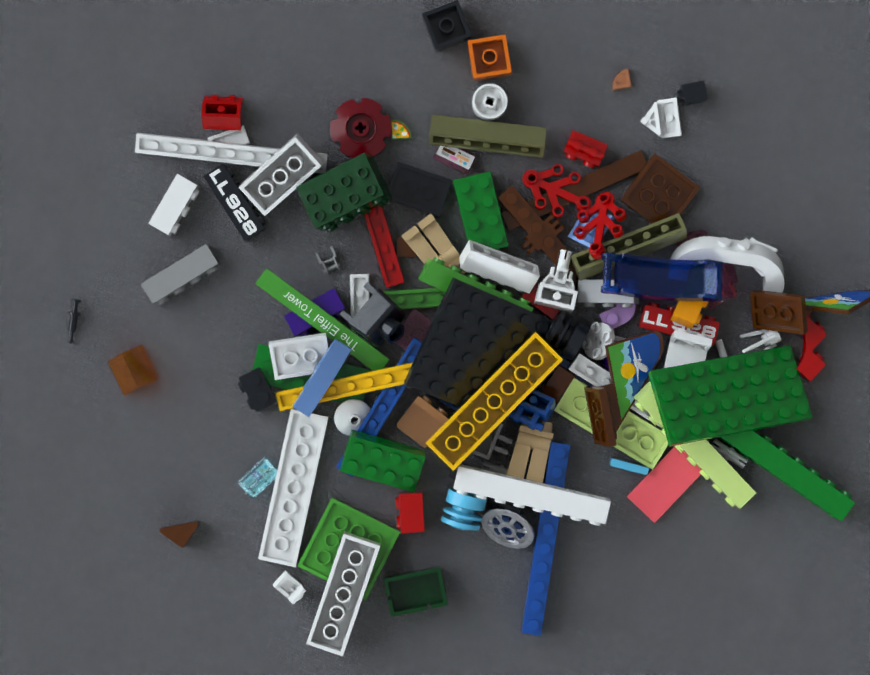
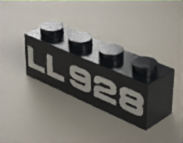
(234, 202)

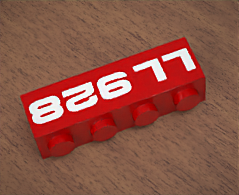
(659, 320)

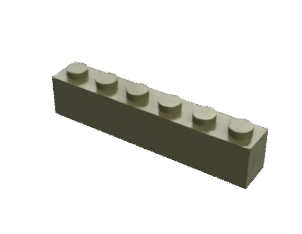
(487, 136)
(638, 242)

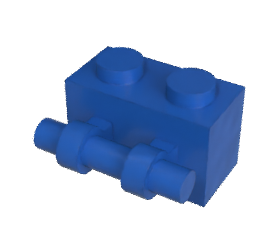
(536, 405)

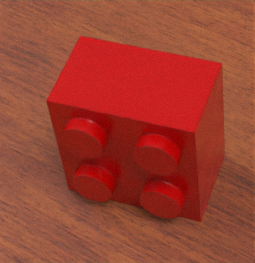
(411, 512)

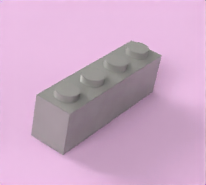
(180, 274)

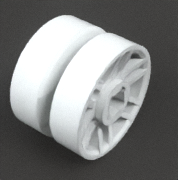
(489, 112)

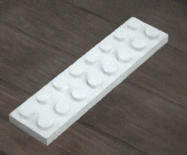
(293, 488)

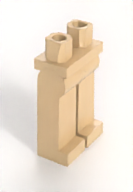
(437, 238)
(532, 440)

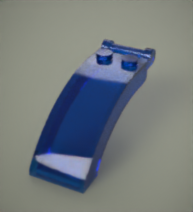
(663, 278)

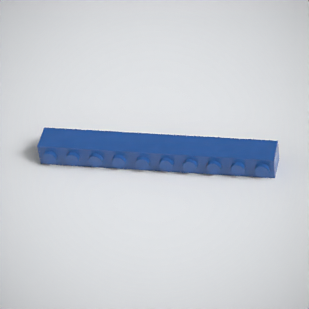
(544, 545)

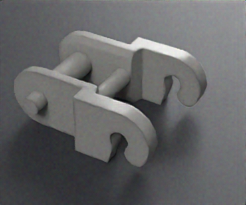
(329, 260)

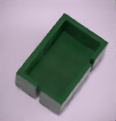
(414, 590)

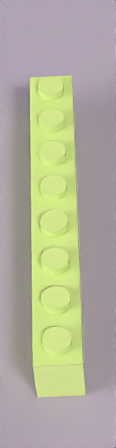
(703, 455)

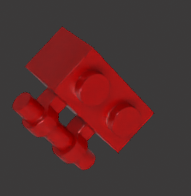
(222, 112)
(584, 149)

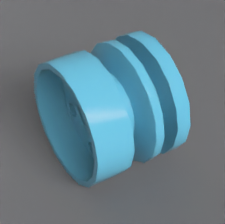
(463, 511)

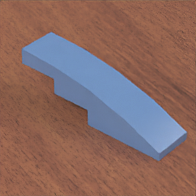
(322, 377)

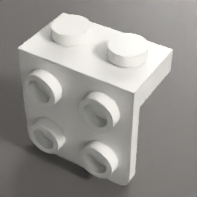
(686, 348)

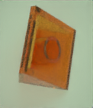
(133, 370)

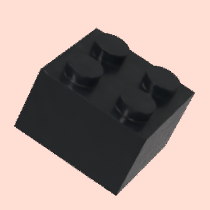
(446, 26)

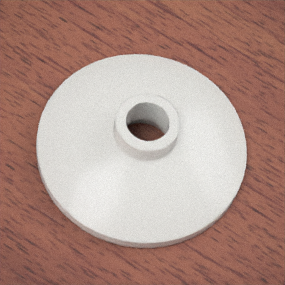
(348, 410)

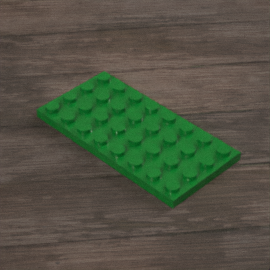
(729, 395)

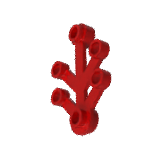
(554, 189)
(600, 222)

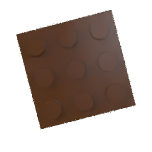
(659, 191)

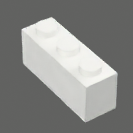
(174, 205)

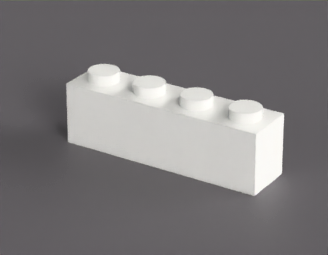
(499, 266)

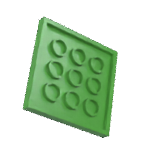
(324, 544)

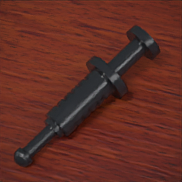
(73, 318)

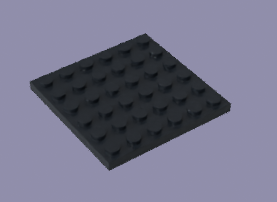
(470, 342)

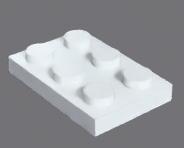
(297, 355)

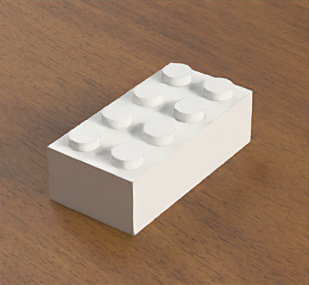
(281, 174)

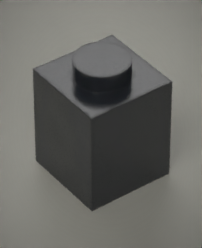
(692, 93)

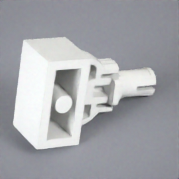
(558, 290)

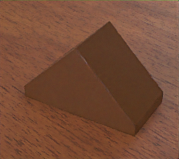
(180, 533)

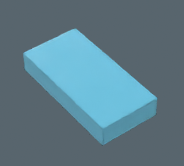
(628, 466)

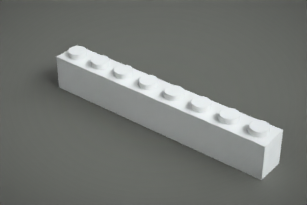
(532, 494)

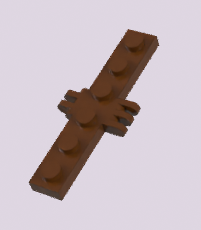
(540, 232)

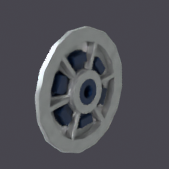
(508, 528)

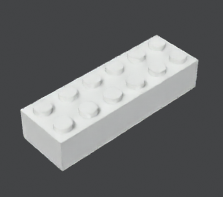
(343, 593)

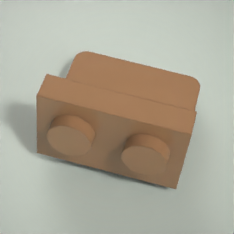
(422, 420)

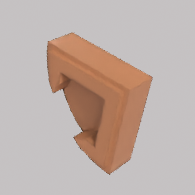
(622, 80)

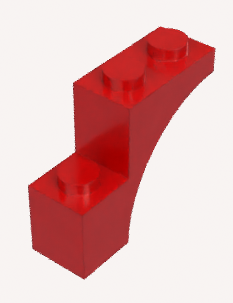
(811, 363)

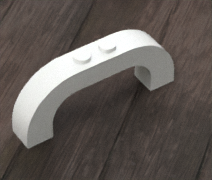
(738, 253)

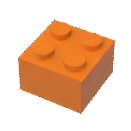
(489, 57)

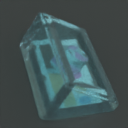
(258, 477)

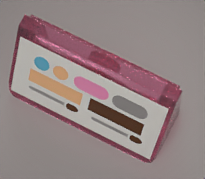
(455, 158)

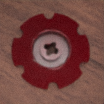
(369, 115)

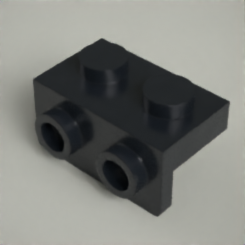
(257, 389)

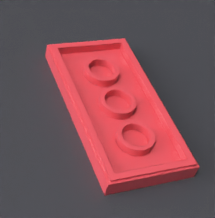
(664, 484)

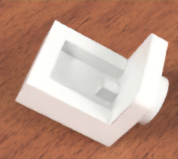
(289, 587)

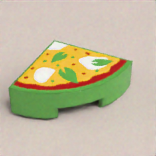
(400, 130)

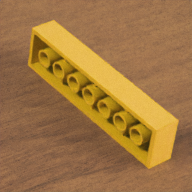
(493, 401)

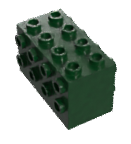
(344, 193)

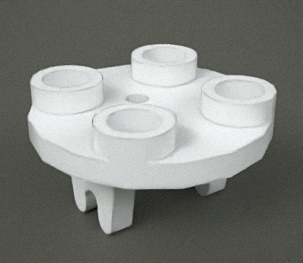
(596, 339)

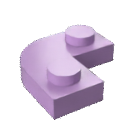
(617, 316)

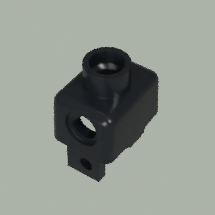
(377, 319)

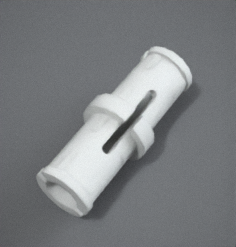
(729, 453)

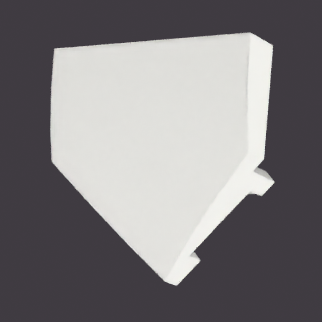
(664, 118)

